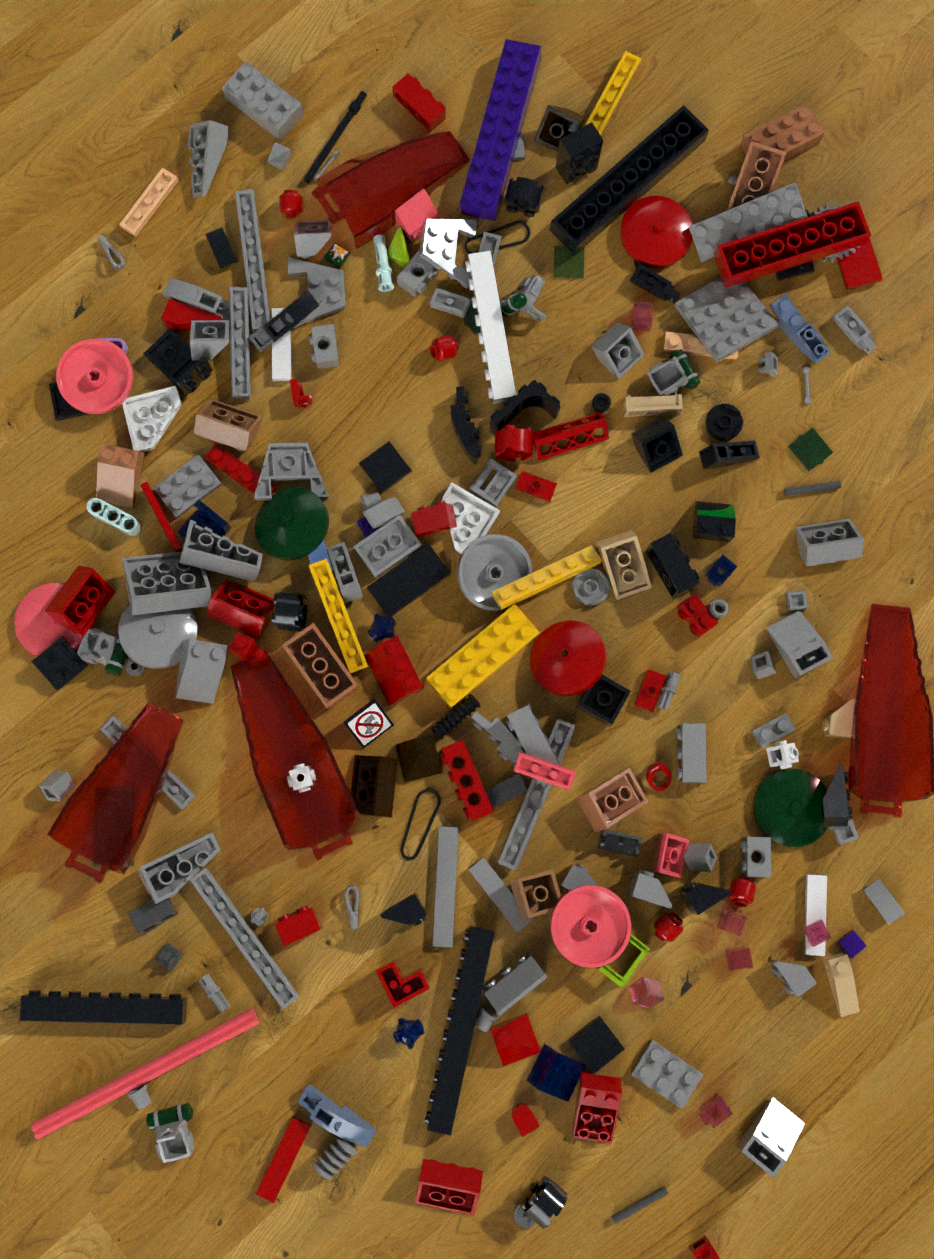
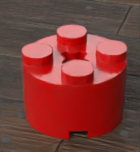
(513, 443)

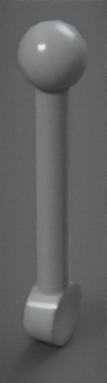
(335, 155)
(807, 400)

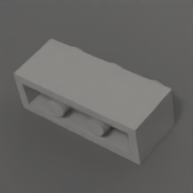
(691, 753)

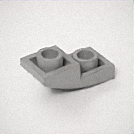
(383, 512)
(884, 902)

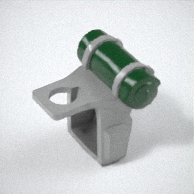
(523, 300)
(673, 374)
(103, 648)
(172, 1132)

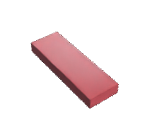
(544, 771)

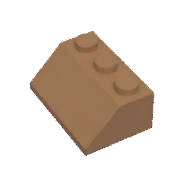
(227, 424)

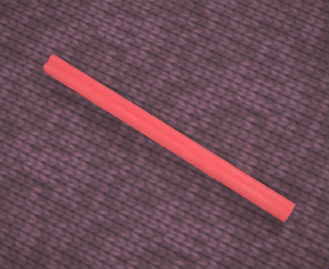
(144, 1073)

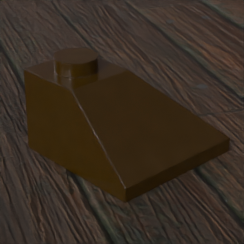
(556, 124)
(418, 758)

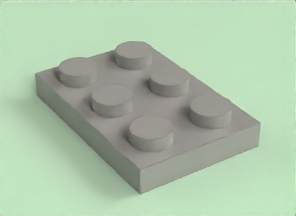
(187, 485)
(387, 546)
(667, 1074)

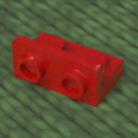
(696, 615)

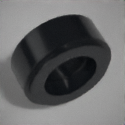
(601, 402)

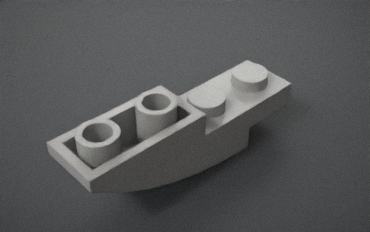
(197, 297)
(499, 732)

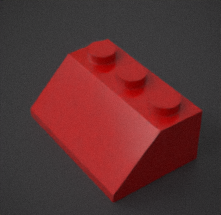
(80, 600)
(241, 608)
(393, 670)
(449, 1186)

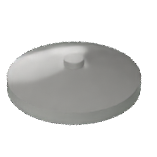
(489, 565)
(157, 637)

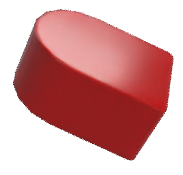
(524, 1119)

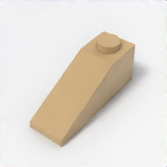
(842, 983)

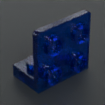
(206, 518)
(555, 1073)

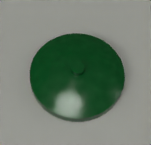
(292, 524)
(790, 807)

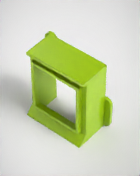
(621, 980)

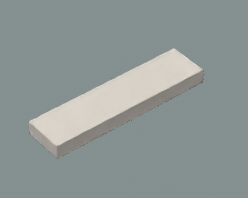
(281, 355)
(815, 909)

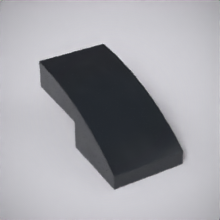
(221, 248)

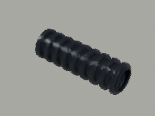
(455, 716)

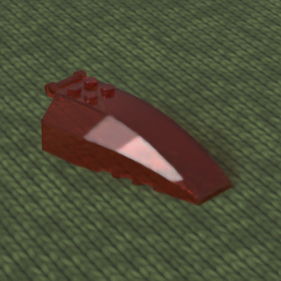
(381, 181)
(116, 802)

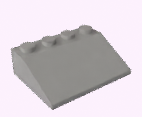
(164, 584)

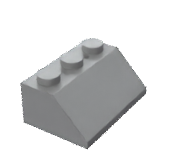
(829, 542)
(514, 984)

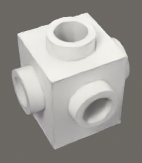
(782, 754)
(309, 778)

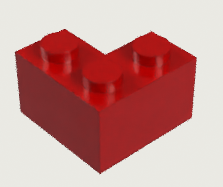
(400, 988)

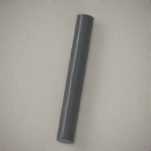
(812, 488)
(639, 1205)

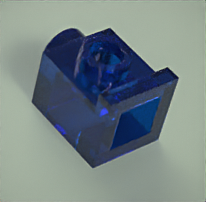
(725, 565)

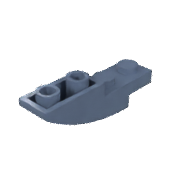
(799, 331)
(337, 1120)

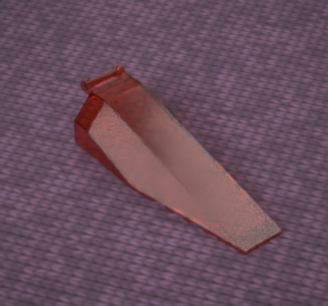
(891, 717)
(284, 736)

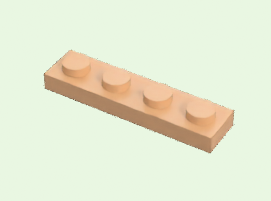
(149, 202)
(689, 344)

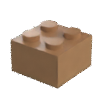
(536, 894)

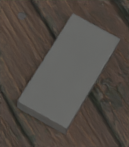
(506, 790)

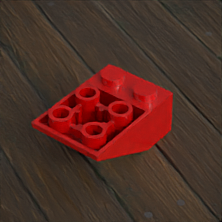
(597, 1107)

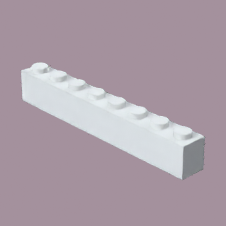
(491, 326)

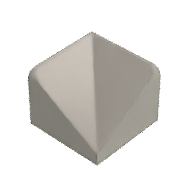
(279, 156)
(763, 665)

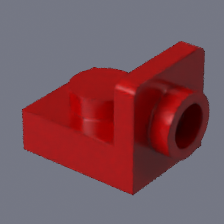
(297, 395)

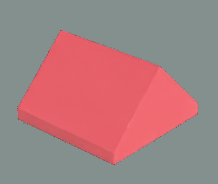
(670, 855)

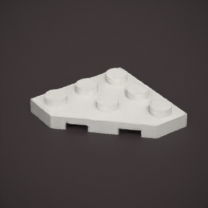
(150, 416)
(472, 516)

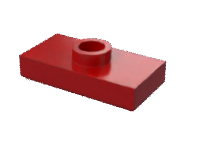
(536, 486)
(650, 690)

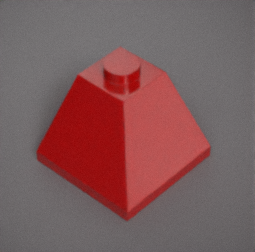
(515, 1039)

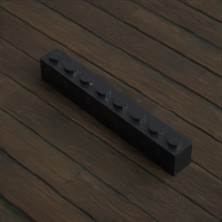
(103, 1008)

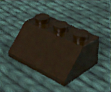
(374, 784)

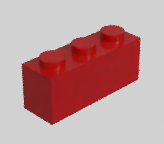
(419, 102)

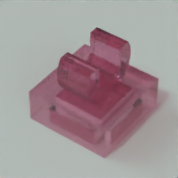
(816, 932)

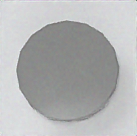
(590, 587)

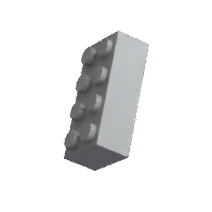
(263, 101)

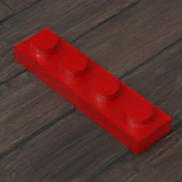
(235, 468)

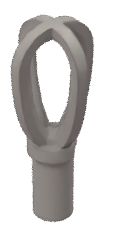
(109, 248)
(352, 912)

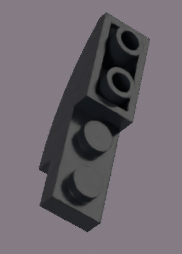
(284, 321)
(463, 428)

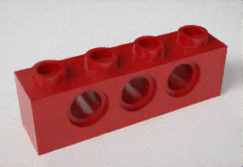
(459, 750)

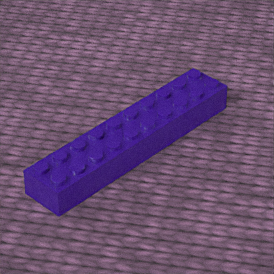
(500, 130)

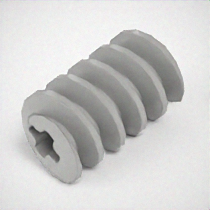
(335, 1158)

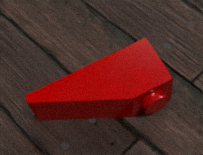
(179, 315)

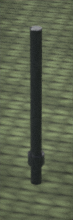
(353, 109)

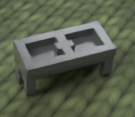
(620, 843)
(152, 915)

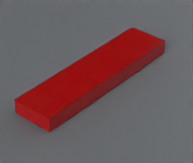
(161, 516)
(283, 1159)

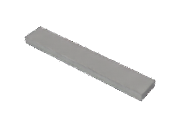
(239, 342)
(172, 786)
(445, 887)

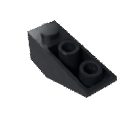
(834, 804)

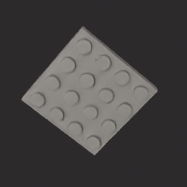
(725, 317)

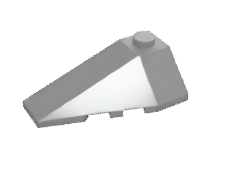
(207, 144)
(172, 871)

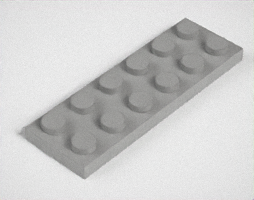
(748, 219)

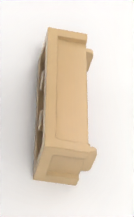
(653, 405)

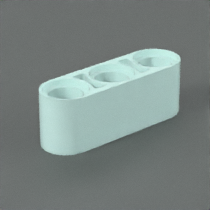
(107, 511)

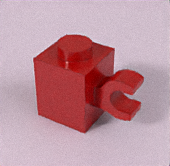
(246, 648)
(703, 1249)

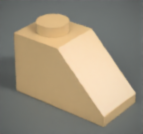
(840, 721)

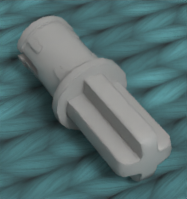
(669, 690)
(214, 993)

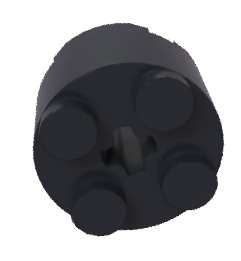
(523, 196)
(289, 611)
(544, 1202)

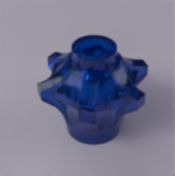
(382, 627)
(408, 1032)

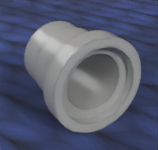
(370, 500)
(486, 1019)
(140, 1096)

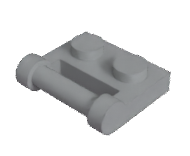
(497, 487)

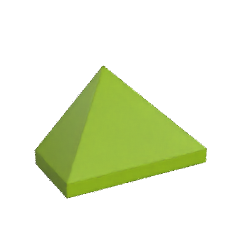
(397, 250)

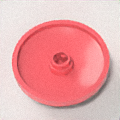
(95, 376)
(36, 627)
(590, 926)

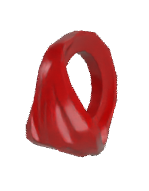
(656, 766)

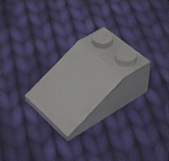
(200, 670)

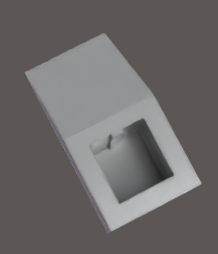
(795, 976)

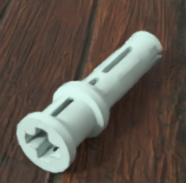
(383, 271)

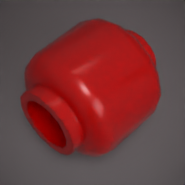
(291, 203)
(443, 348)
(742, 891)
(668, 927)

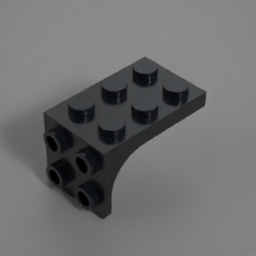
(174, 360)
(528, 396)

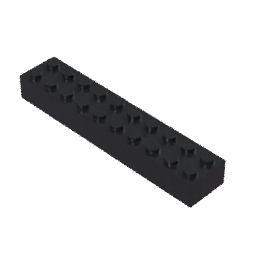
(628, 180)

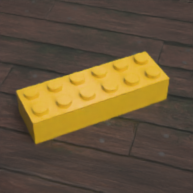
(482, 656)

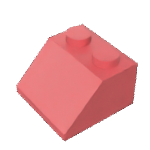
(413, 214)

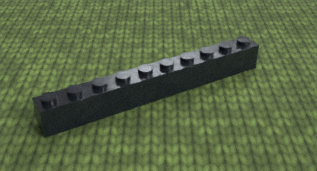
(460, 1030)

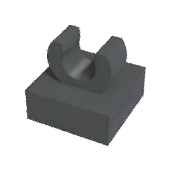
(169, 956)

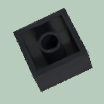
(604, 700)

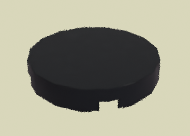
(724, 422)

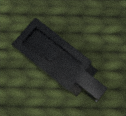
(655, 284)

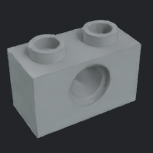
(412, 283)
(324, 357)
(762, 846)

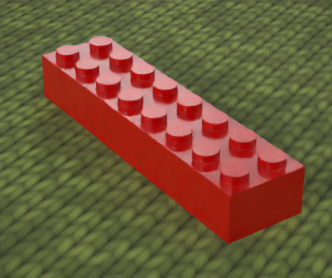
(792, 244)

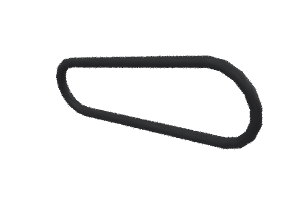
(500, 228)
(428, 828)

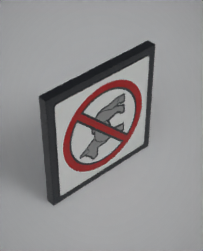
(368, 723)

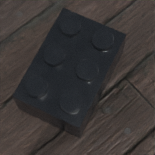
(579, 153)
(672, 565)

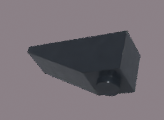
(727, 454)

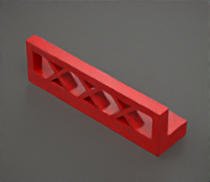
(568, 429)

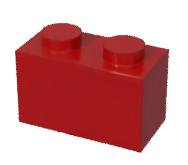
(434, 519)
(297, 926)

